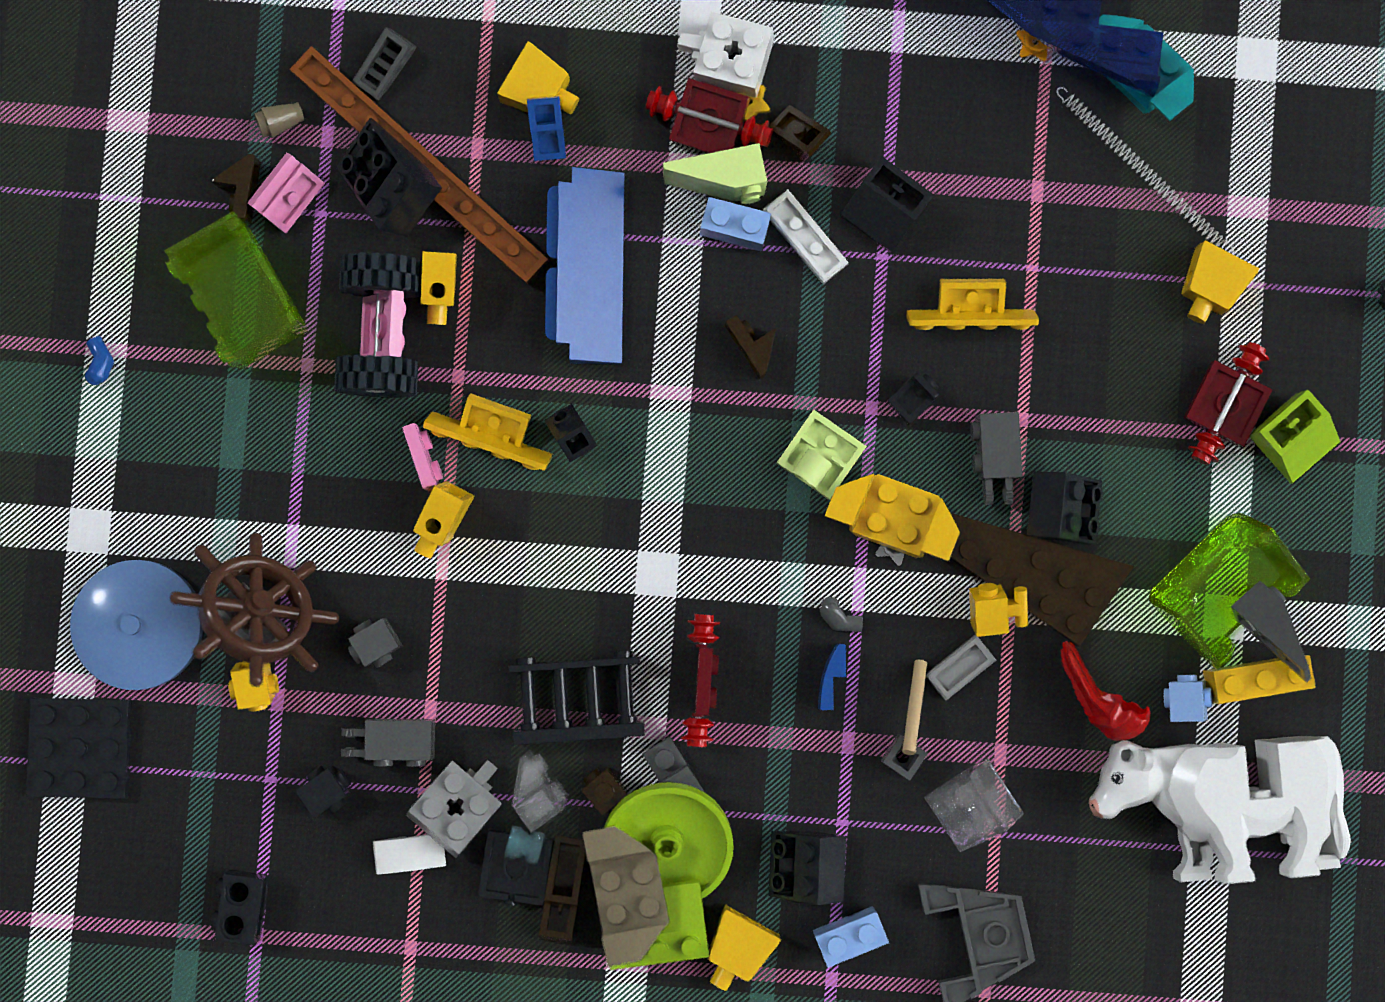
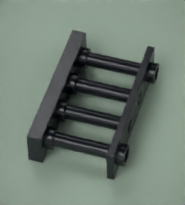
(595, 725)

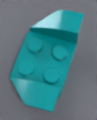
(1176, 80)

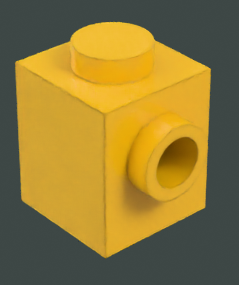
(249, 696)

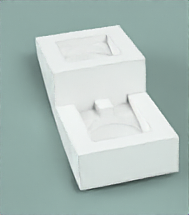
(407, 854)

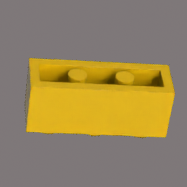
(1255, 680)

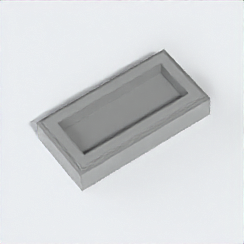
(960, 667)

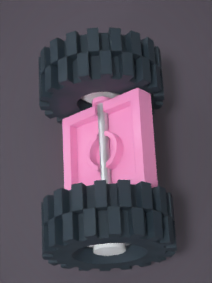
(384, 285)

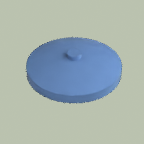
(130, 628)

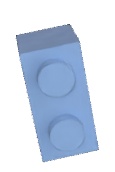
(735, 224)
(850, 936)

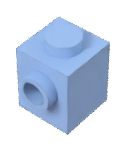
(1188, 699)

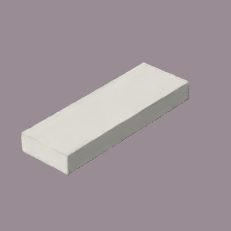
(805, 237)

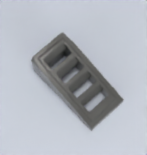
(381, 46)

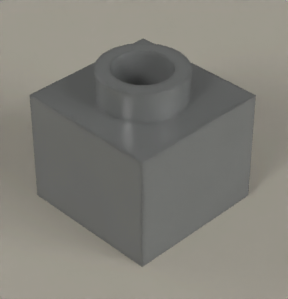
(910, 766)

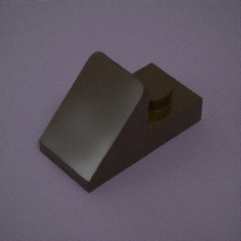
(799, 132)
(242, 178)
(756, 352)

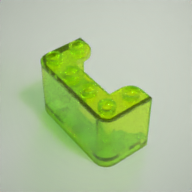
(236, 291)

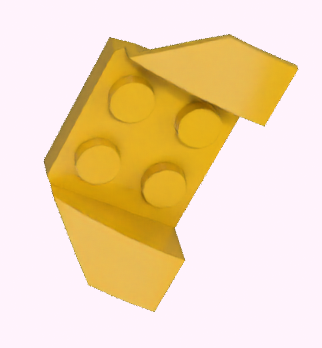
(895, 516)

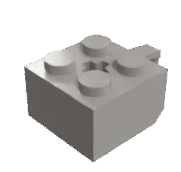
(453, 787)

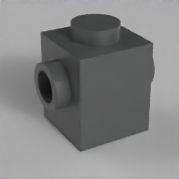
(374, 643)

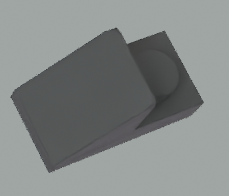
(669, 764)

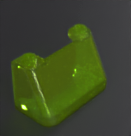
(1216, 574)

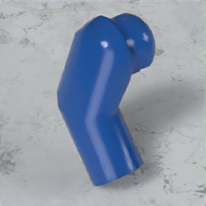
(101, 363)

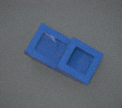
(546, 128)
(834, 667)

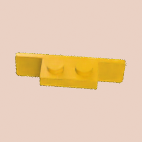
(972, 304)
(491, 428)

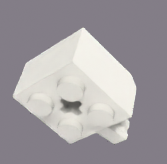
(723, 38)

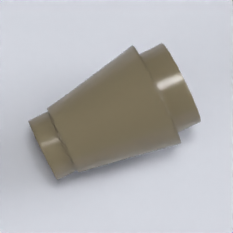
(278, 118)

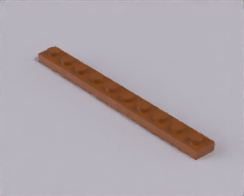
(454, 196)

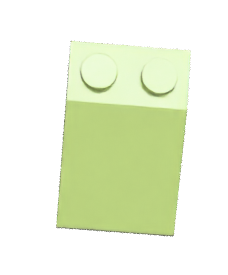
(723, 174)

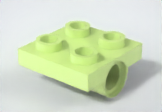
(821, 454)

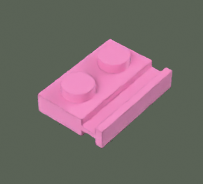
(286, 192)
(419, 444)

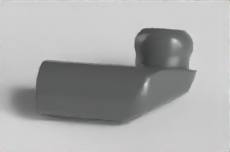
(837, 619)

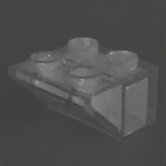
(535, 794)
(974, 806)

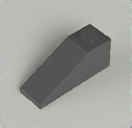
(1268, 620)

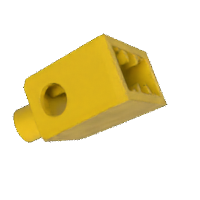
(536, 77)
(441, 269)
(1215, 281)
(448, 506)
(739, 947)

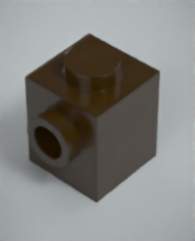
(604, 790)

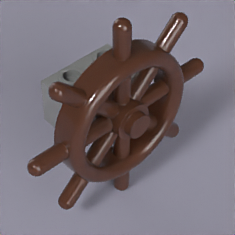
(247, 618)

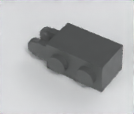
(997, 452)
(394, 740)

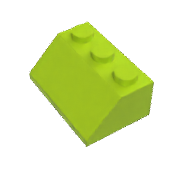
(686, 932)

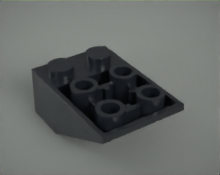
(388, 180)

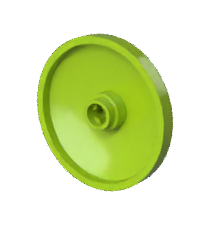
(681, 829)

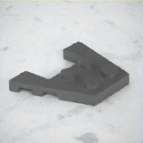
(992, 932)

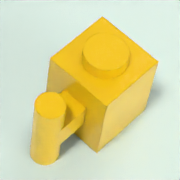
(992, 608)

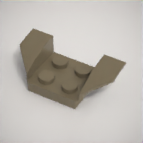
(626, 894)

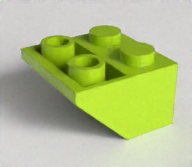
(1296, 435)

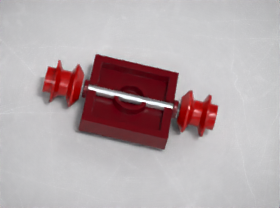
(708, 117)
(1228, 403)
(705, 694)

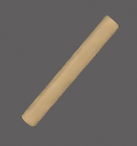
(914, 707)

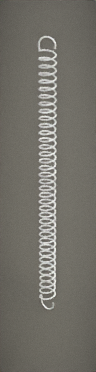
(1143, 174)

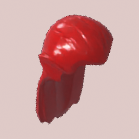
(1104, 710)

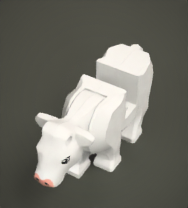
(1216, 810)

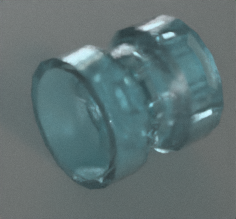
(525, 845)

